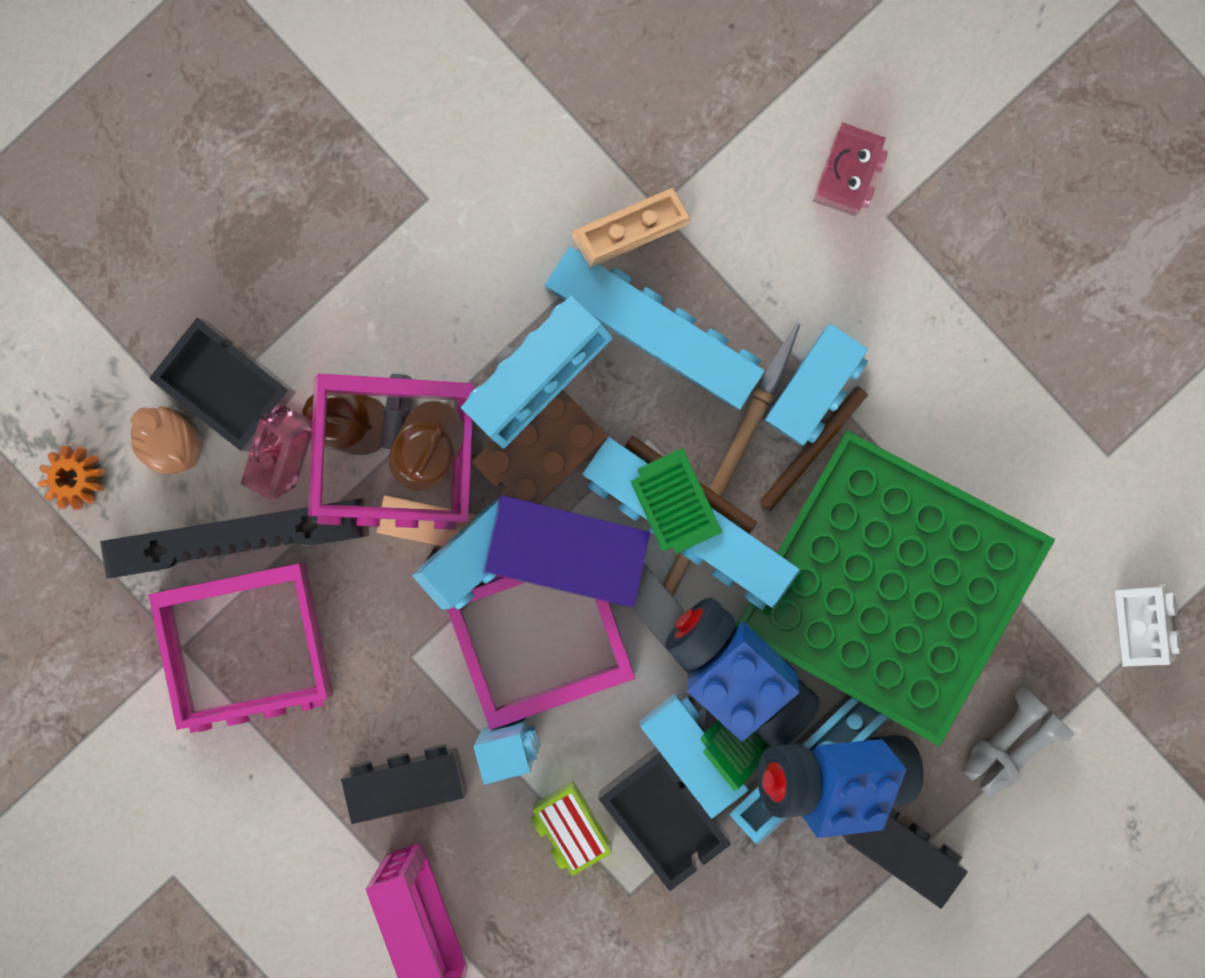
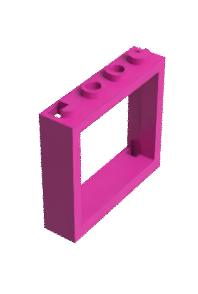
(400, 388)
(548, 698)
(239, 712)
(414, 917)

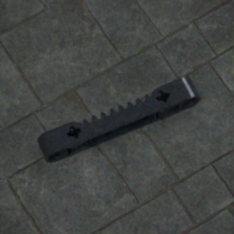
(136, 553)

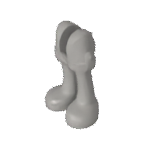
(994, 750)

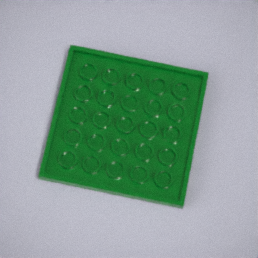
(898, 586)

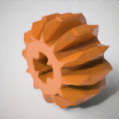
(57, 477)

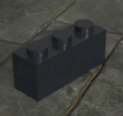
(403, 784)
(912, 858)

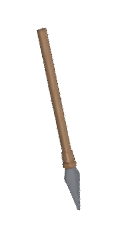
(755, 411)

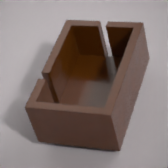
(543, 451)

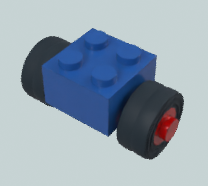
(740, 676)
(841, 784)

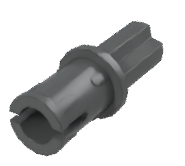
(394, 416)

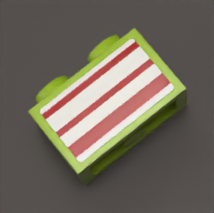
(571, 829)

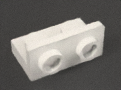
(1147, 626)

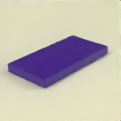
(566, 551)

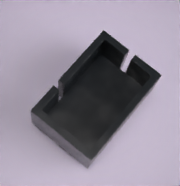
(220, 383)
(663, 819)

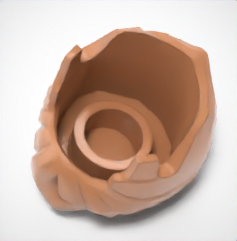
(165, 440)

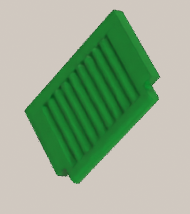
(675, 503)
(730, 755)

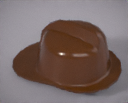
(352, 422)
(426, 446)

